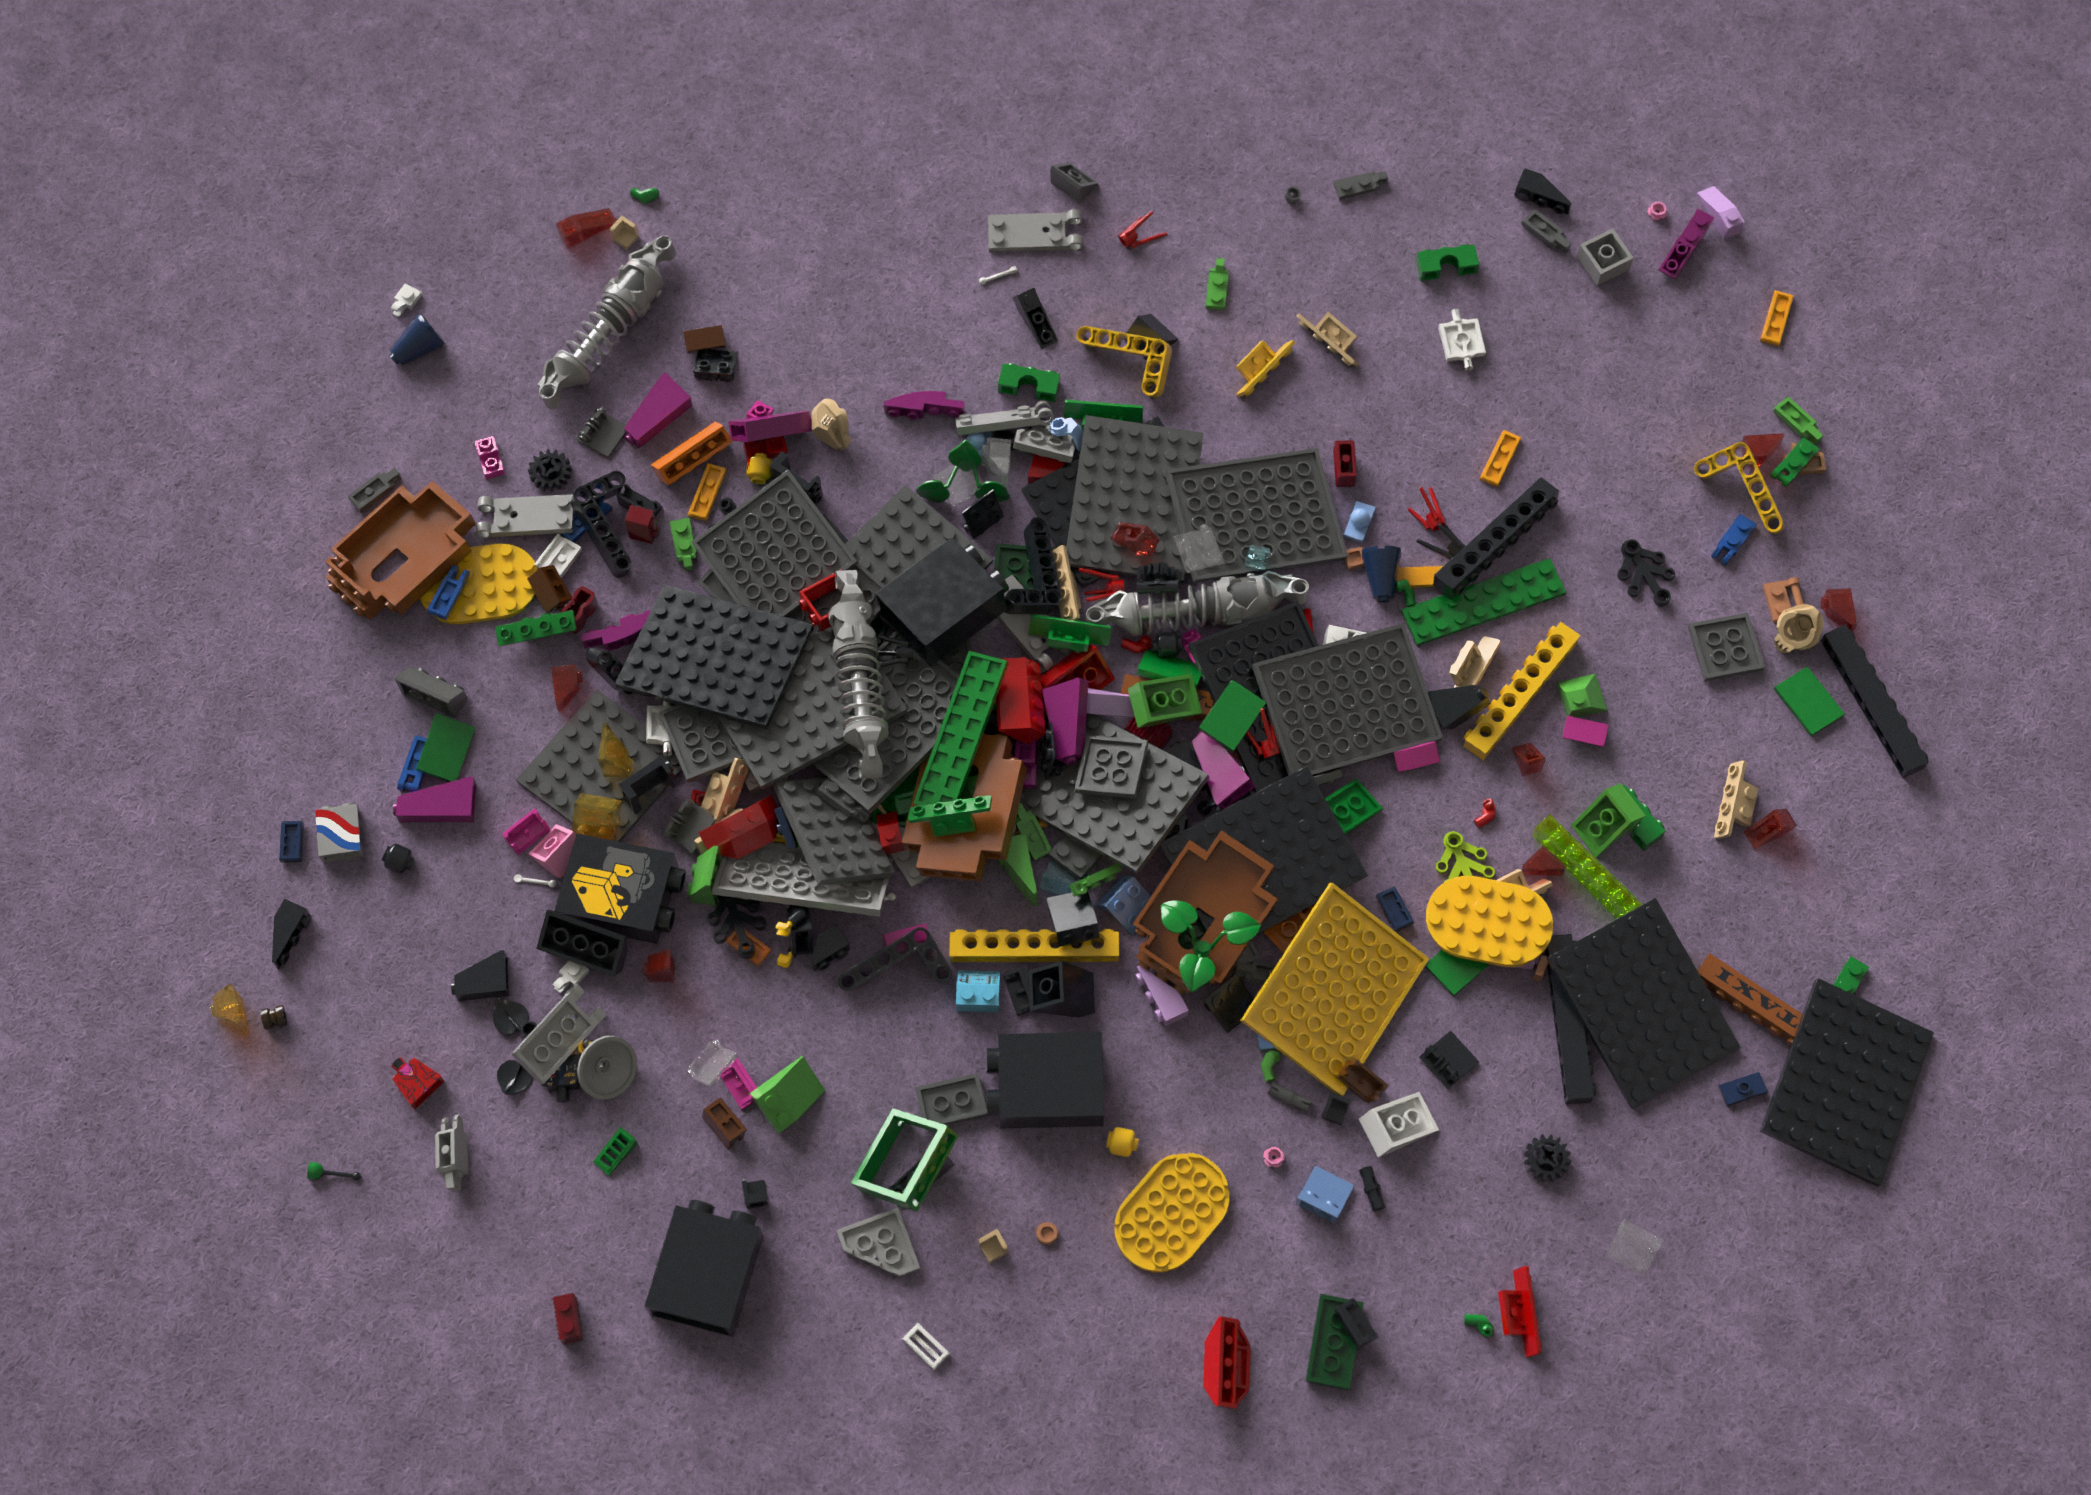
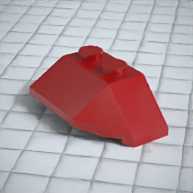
(743, 830)
(1226, 1363)

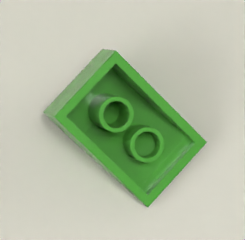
(1164, 700)
(1608, 819)
(1019, 868)
(704, 876)
(788, 1094)

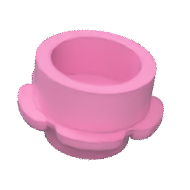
(1657, 206)
(1273, 1151)

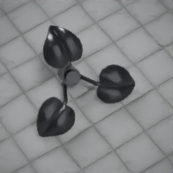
(507, 1018)

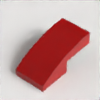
(771, 447)

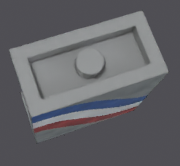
(338, 832)

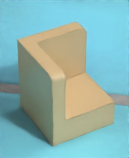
(624, 232)
(993, 1246)

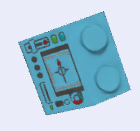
(978, 991)

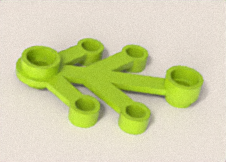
(1462, 863)

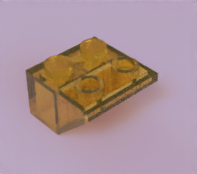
(596, 816)

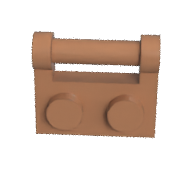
(1777, 596)

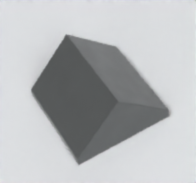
(1072, 181)

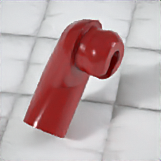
(1138, 646)
(1488, 813)

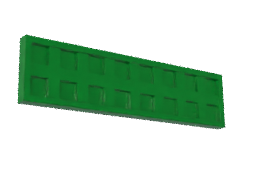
(1483, 602)
(961, 729)

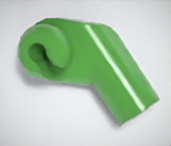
(1267, 1063)

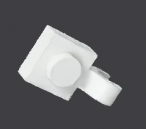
(405, 298)
(571, 973)

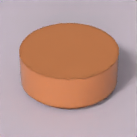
(1047, 1233)

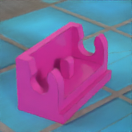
(1585, 731)
(526, 832)
(739, 1084)

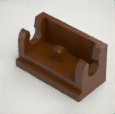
(704, 338)
(549, 588)
(1361, 1080)
(723, 1122)

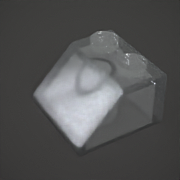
(997, 459)

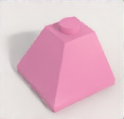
(554, 850)

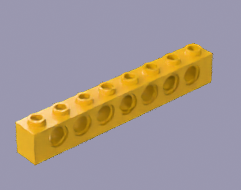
(1560, 635)
(1023, 953)

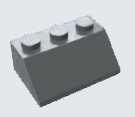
(431, 690)

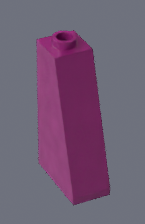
(658, 409)
(770, 426)
(1067, 711)
(1226, 778)
(439, 803)

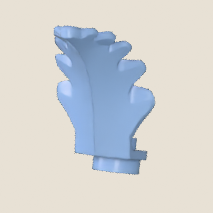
(1064, 427)

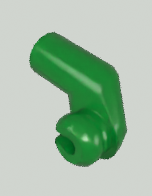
(646, 195)
(1408, 592)
(1481, 1322)

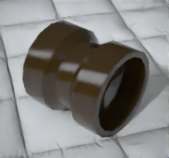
(273, 1017)

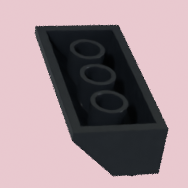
(582, 943)

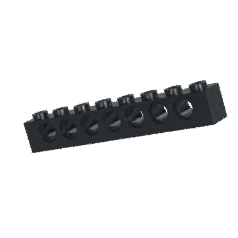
(1446, 580)

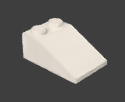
(1398, 1124)

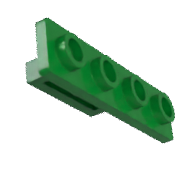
(1123, 412)
(536, 628)
(1069, 633)
(951, 816)

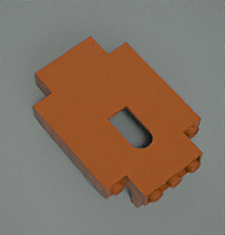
(422, 528)
(965, 854)
(1217, 882)

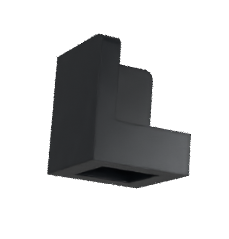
(1335, 1109)
(754, 1193)

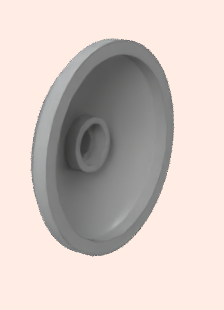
(614, 1074)

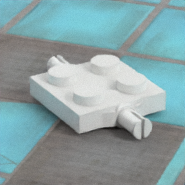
(1462, 339)
(655, 729)

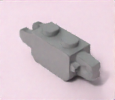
(452, 1152)

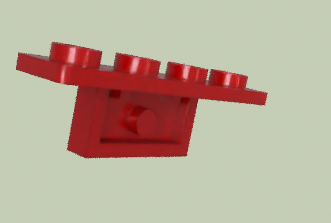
(1519, 1312)

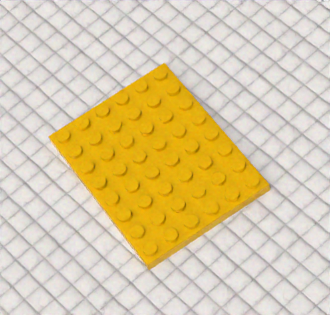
(1334, 988)

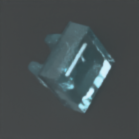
(1257, 557)

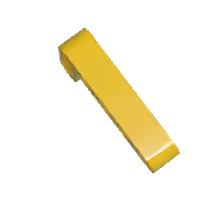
(1132, 347)
(1750, 480)

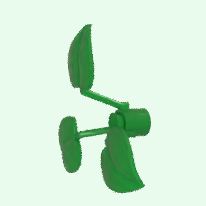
(965, 458)
(1197, 968)

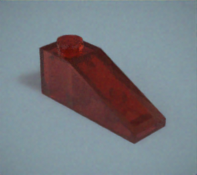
(584, 226)

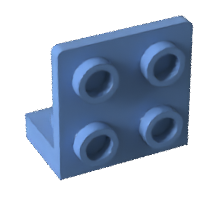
(1125, 901)
(1324, 1194)

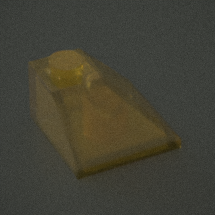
(613, 755)
(229, 1009)

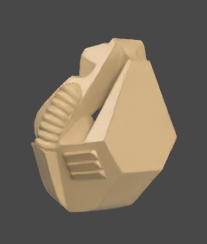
(831, 424)
(1798, 628)

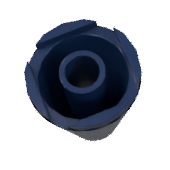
(415, 341)
(1382, 570)

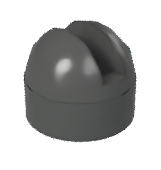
(1296, 194)

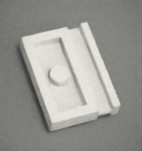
(559, 553)

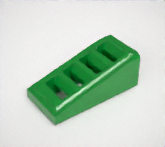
(626, 1149)

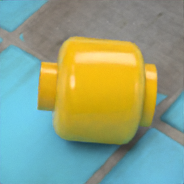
(758, 468)
(1122, 1142)

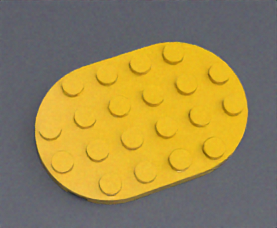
(494, 587)
(1489, 921)
(1171, 1212)

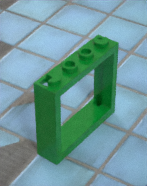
(926, 1170)

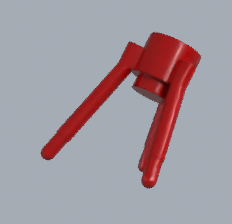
(1129, 236)
(1435, 517)
(1111, 587)
(1270, 746)

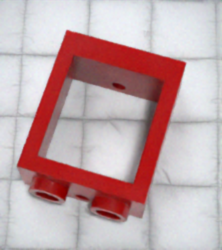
(812, 593)

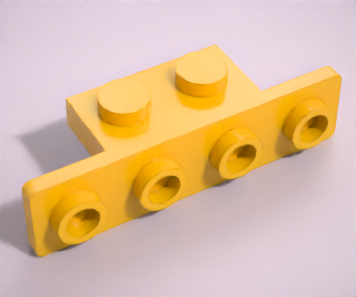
(1258, 363)

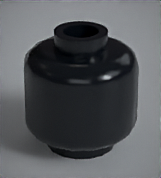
(1167, 644)
(397, 858)

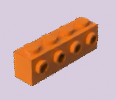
(691, 453)

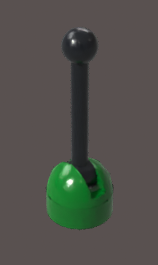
(316, 1171)

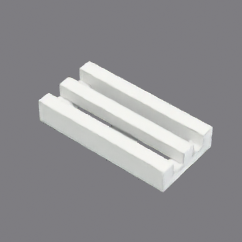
(939, 1359)

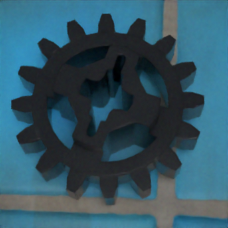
(550, 477)
(1158, 571)
(1552, 1165)

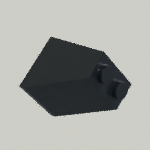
(1061, 990)

